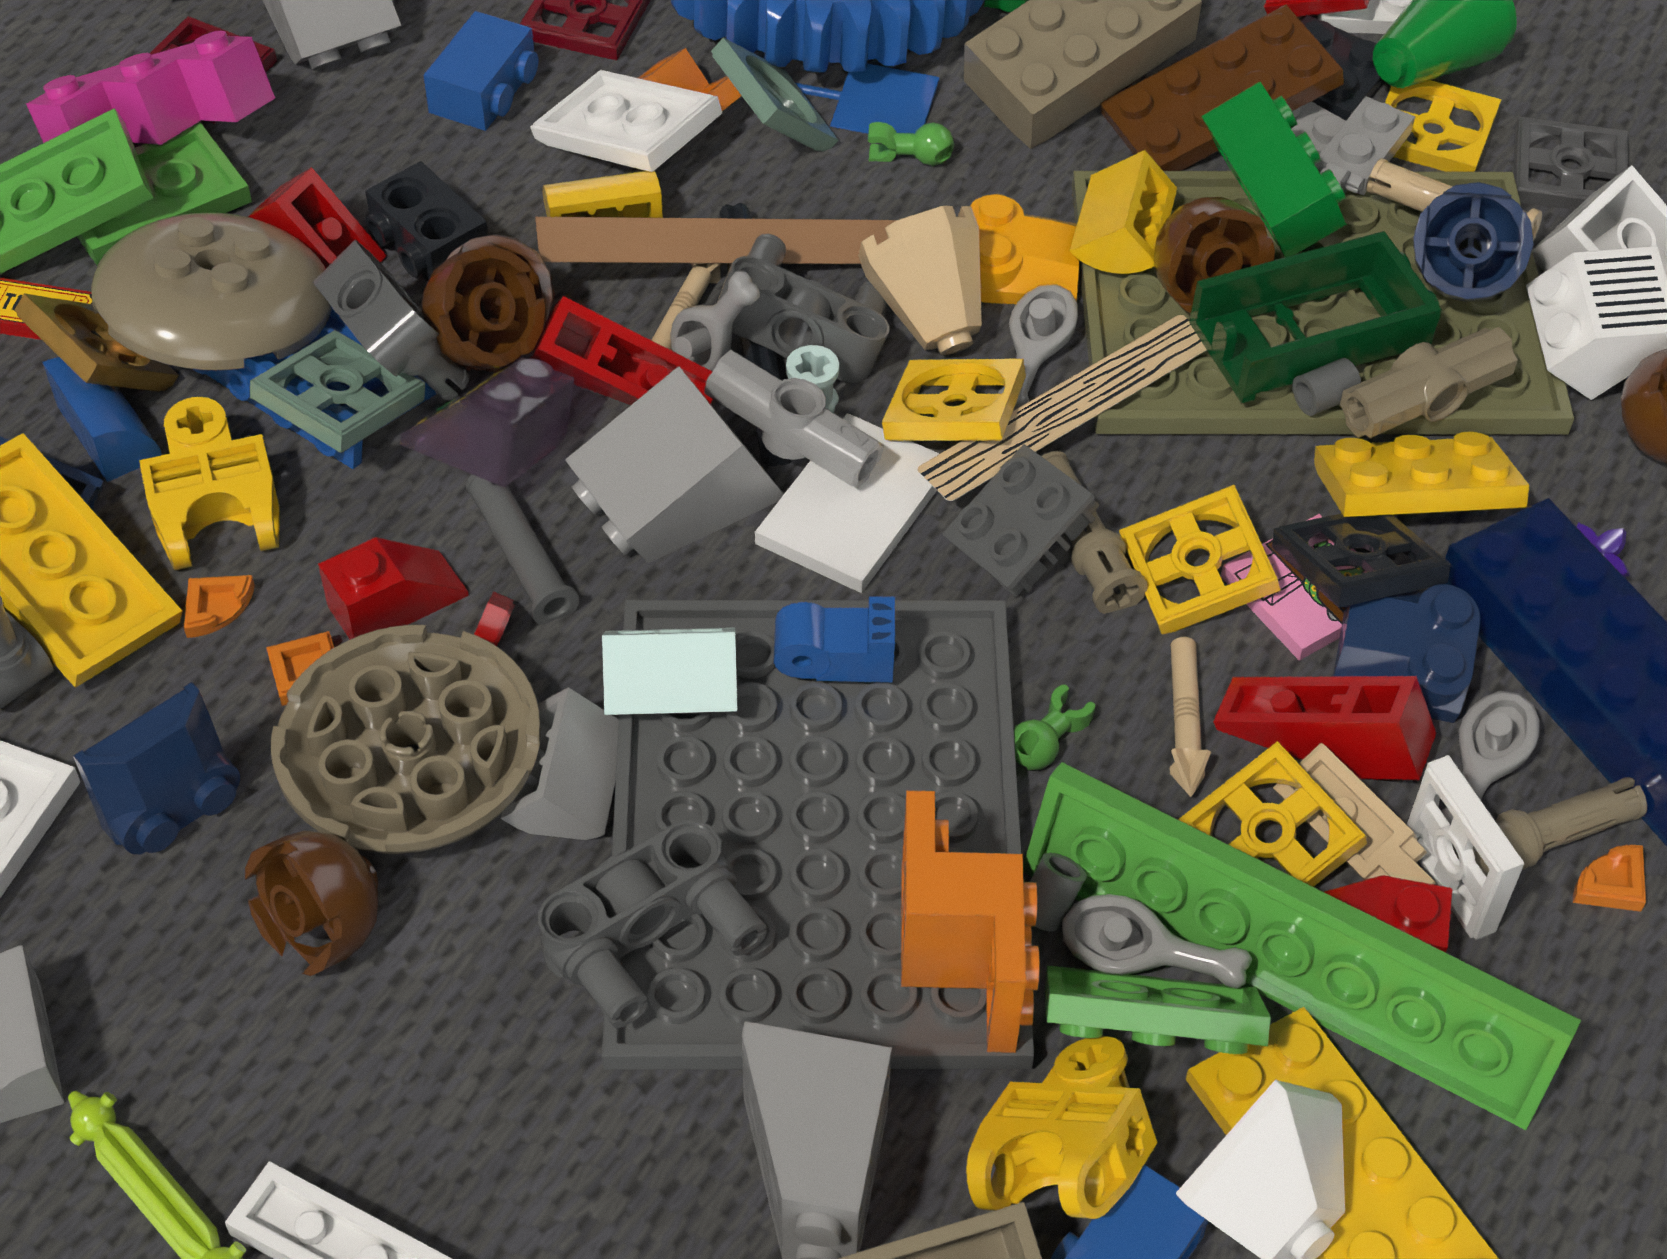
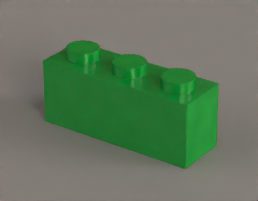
(1276, 168)

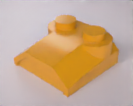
(1021, 251)

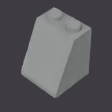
(322, 27)
(669, 472)
(817, 1133)

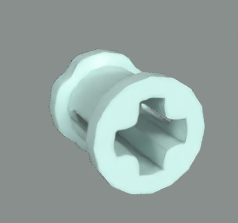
(816, 366)

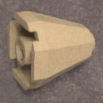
(930, 275)

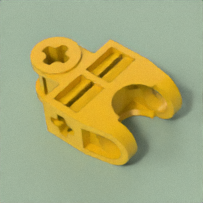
(208, 480)
(1069, 1131)

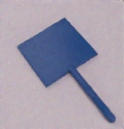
(880, 96)

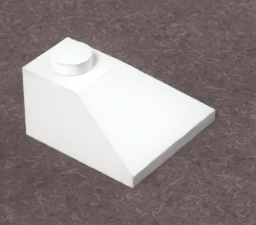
(1276, 1175)

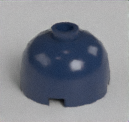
(1473, 215)

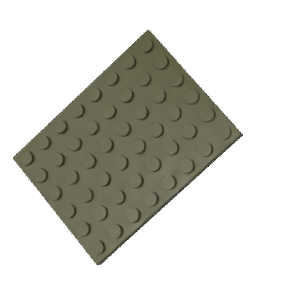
(1201, 401)

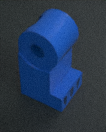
(836, 641)

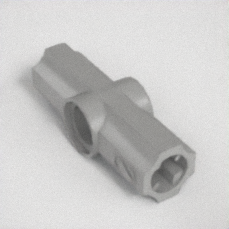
(793, 419)

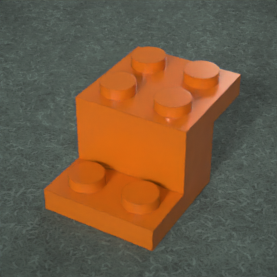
(967, 922)

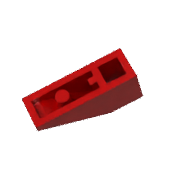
(608, 355)
(1366, 721)

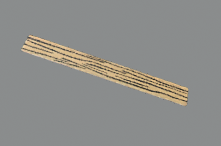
(1066, 406)

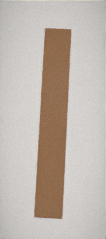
(700, 239)

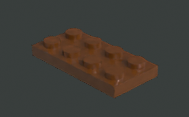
(1167, 108)

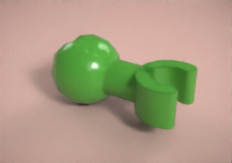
(930, 143)
(1037, 740)

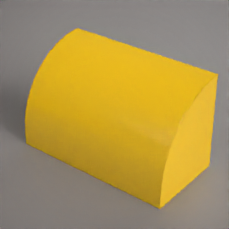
(608, 196)
(1123, 215)

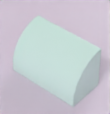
(669, 671)

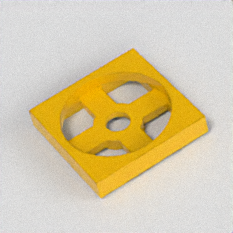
(1443, 100)
(978, 419)
(1214, 596)
(1280, 767)

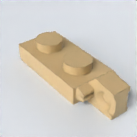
(1390, 843)

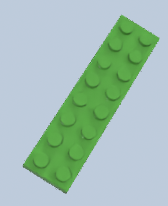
(1312, 948)

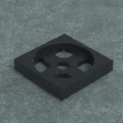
(1380, 535)

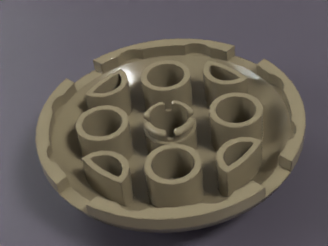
(210, 291)
(395, 688)

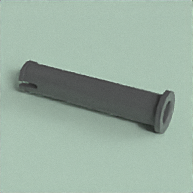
(524, 551)

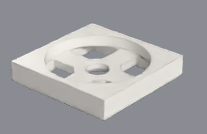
(1475, 898)

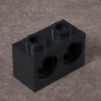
(420, 219)

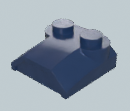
(1415, 636)
(159, 774)

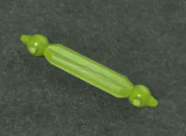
(146, 1180)

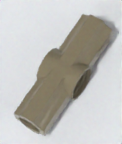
(1428, 382)

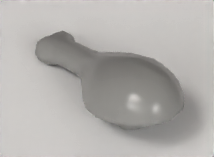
(1041, 327)
(706, 331)
(1496, 739)
(1128, 938)

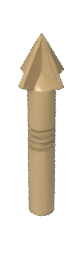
(687, 297)
(1188, 753)

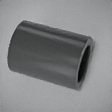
(1324, 386)
(1057, 885)

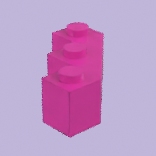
(161, 92)

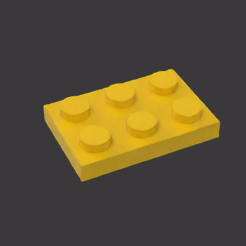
(1420, 475)

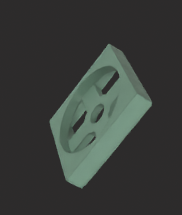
(773, 96)
(336, 360)

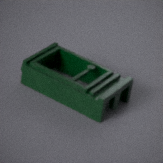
(1372, 262)

